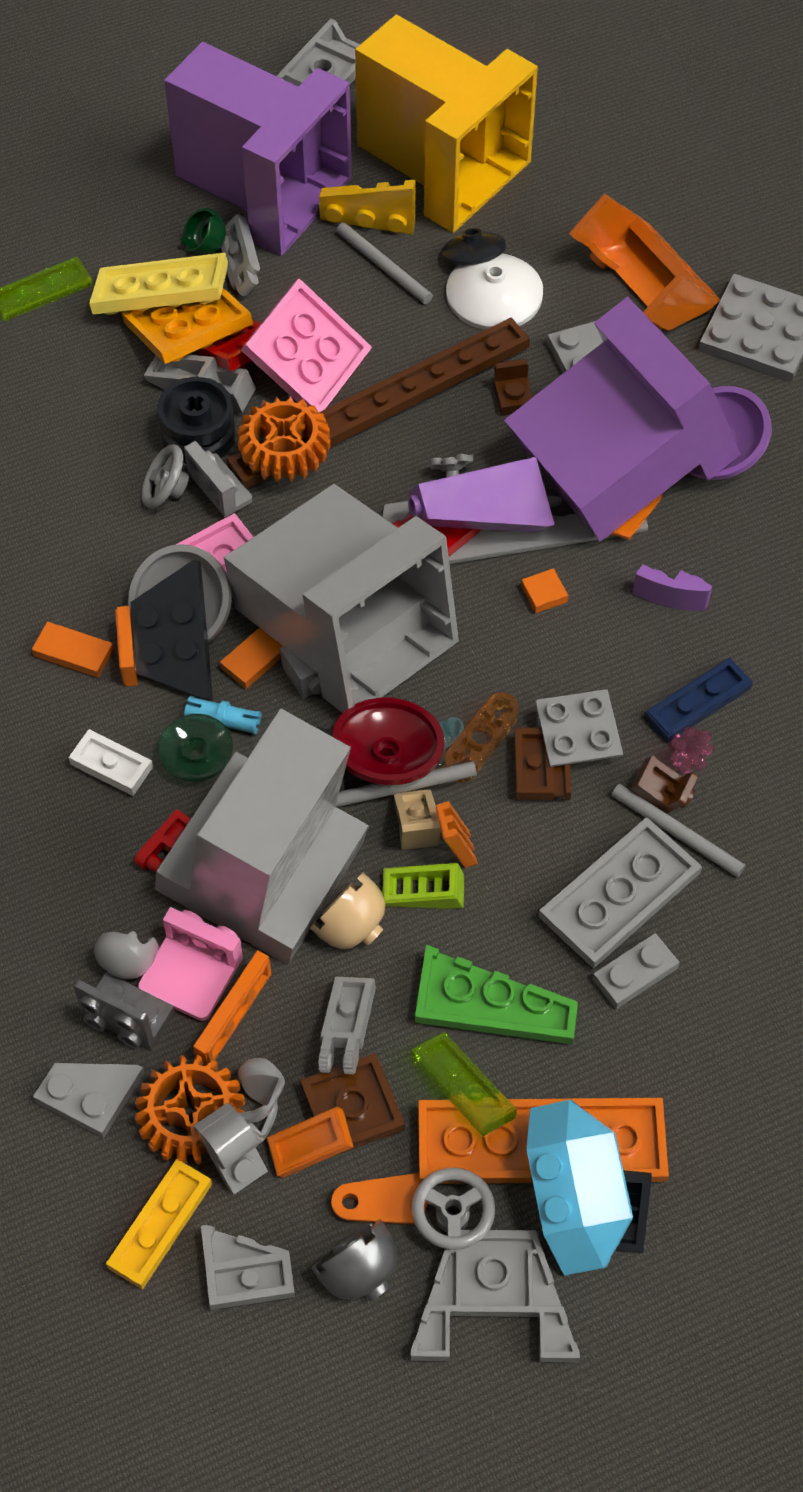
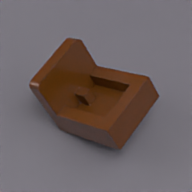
(663, 786)

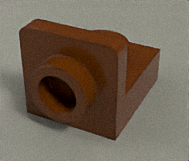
(511, 385)

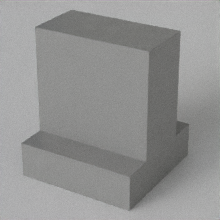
(348, 594)
(268, 839)

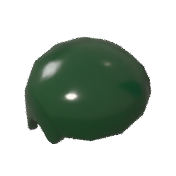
(204, 232)

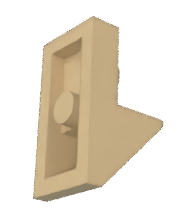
(417, 819)

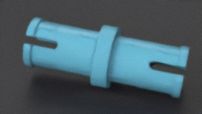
(230, 716)

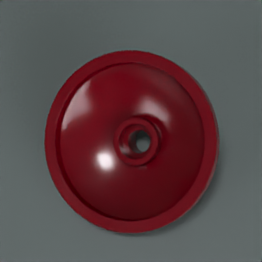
(390, 740)

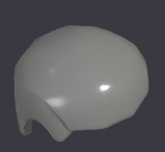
(124, 954)

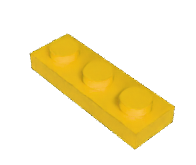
(159, 1224)

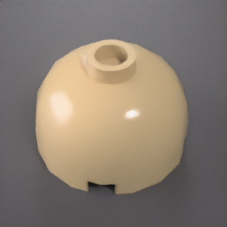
(353, 916)

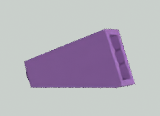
(488, 499)

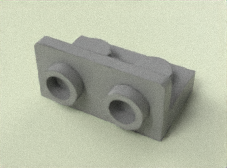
(216, 480)

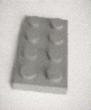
(620, 892)

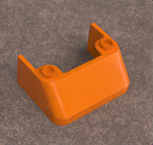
(645, 263)

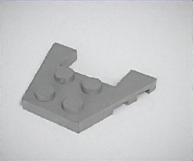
(497, 1278)

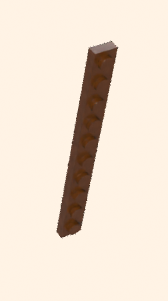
(409, 387)

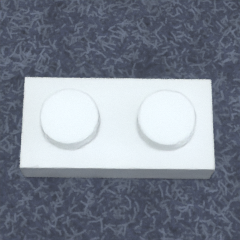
(110, 762)

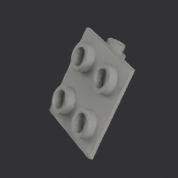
(578, 728)

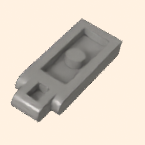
(240, 255)

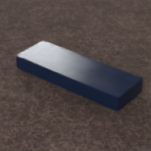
(698, 699)

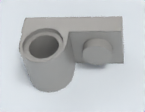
(231, 1147)

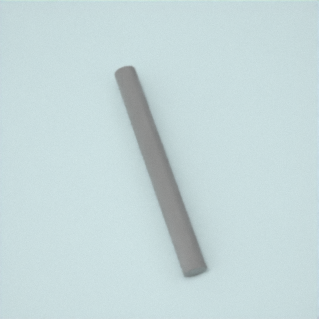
(384, 263)
(433, 778)
(678, 830)

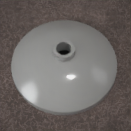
(215, 580)

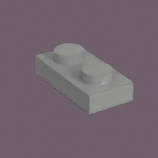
(635, 971)

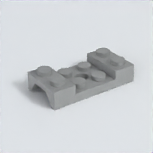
(326, 50)

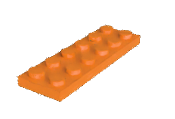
(502, 1156)

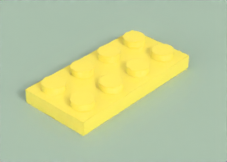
(159, 284)

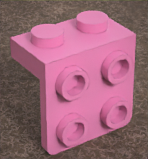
(192, 964)

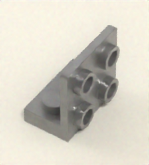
(124, 1010)

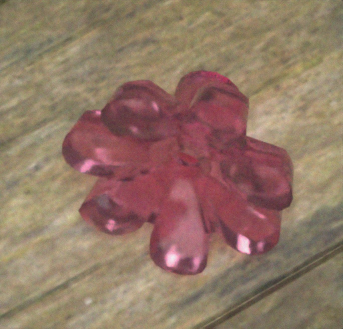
(690, 749)

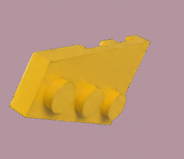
(377, 208)

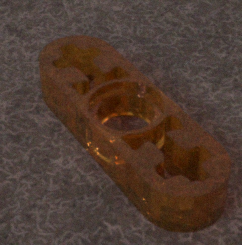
(484, 721)

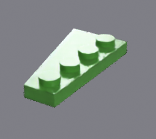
(482, 1001)

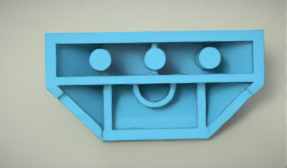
(577, 1185)

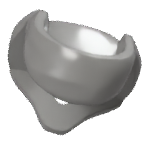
(263, 1084)

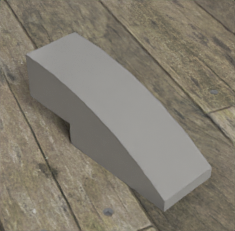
(236, 382)

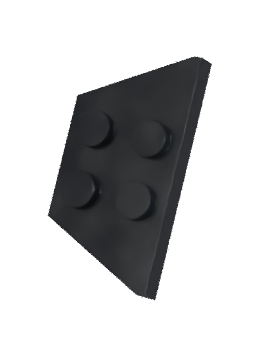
(173, 632)

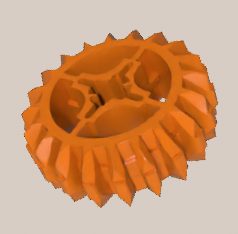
(284, 450)
(174, 1111)

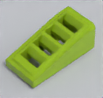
(423, 899)

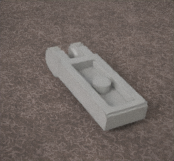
(346, 1021)

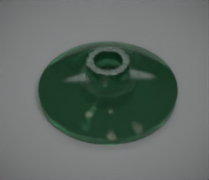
(192, 734)

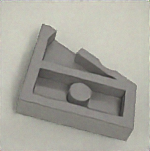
(88, 1092)
(244, 1271)

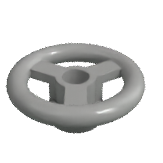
(167, 478)
(453, 1223)

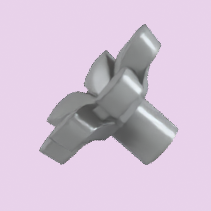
(451, 465)

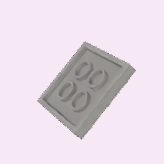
(757, 328)

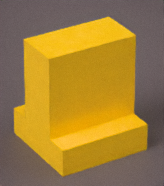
(444, 117)

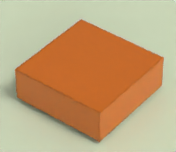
(544, 590)

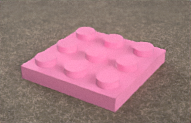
(306, 347)

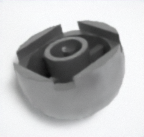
(360, 1264)

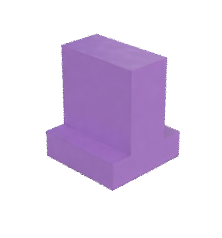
(259, 139)
(624, 423)

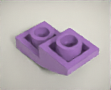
(682, 593)

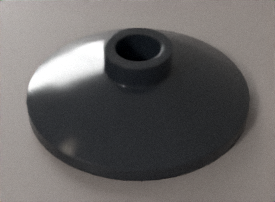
(473, 247)

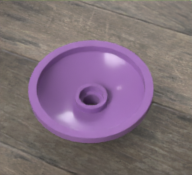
(749, 426)

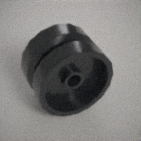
(197, 412)

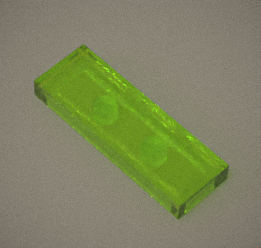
(43, 288)
(464, 1084)

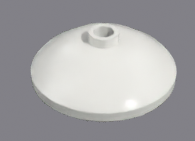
(494, 292)

